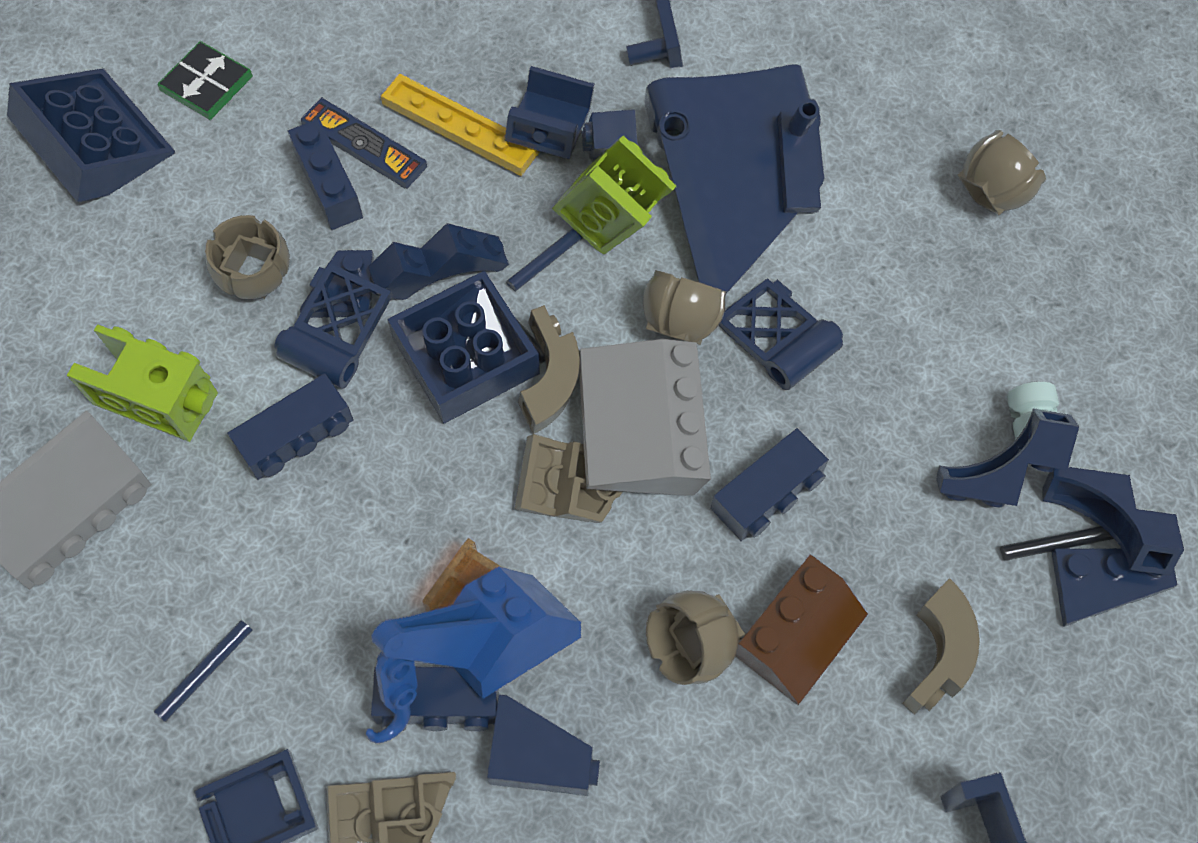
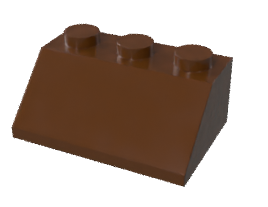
(802, 630)

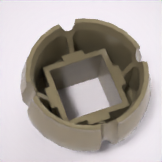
(1001, 173)
(242, 238)
(682, 307)
(693, 637)

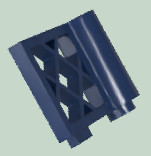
(801, 348)
(321, 352)

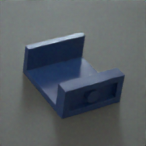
(550, 113)
(993, 803)

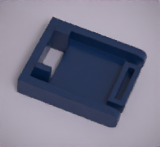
(251, 807)

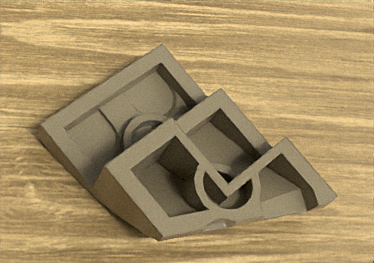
(557, 478)
(388, 809)

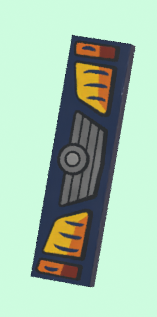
(367, 144)

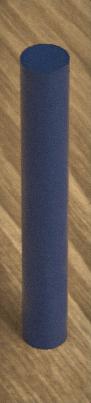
(544, 259)
(203, 671)

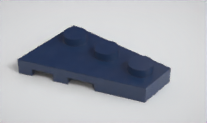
(1101, 580)

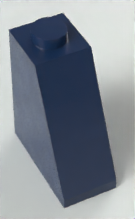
(538, 753)

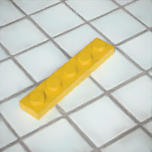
(457, 123)

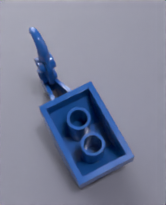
(488, 635)

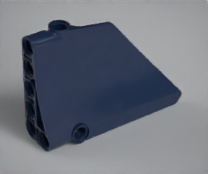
(727, 162)

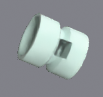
(1029, 396)

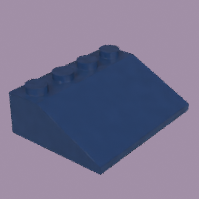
(86, 131)

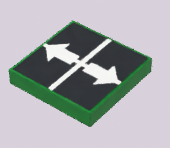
(205, 80)

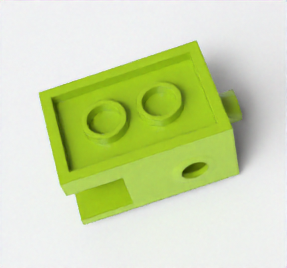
(614, 196)
(148, 384)

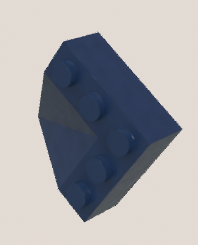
(464, 346)

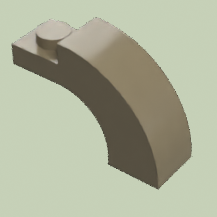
(550, 396)
(957, 646)

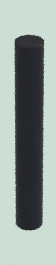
(1050, 543)

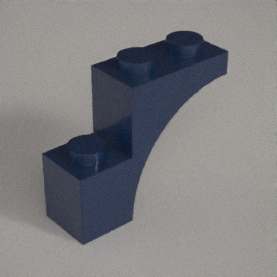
(449, 252)
(1043, 443)
(1146, 537)

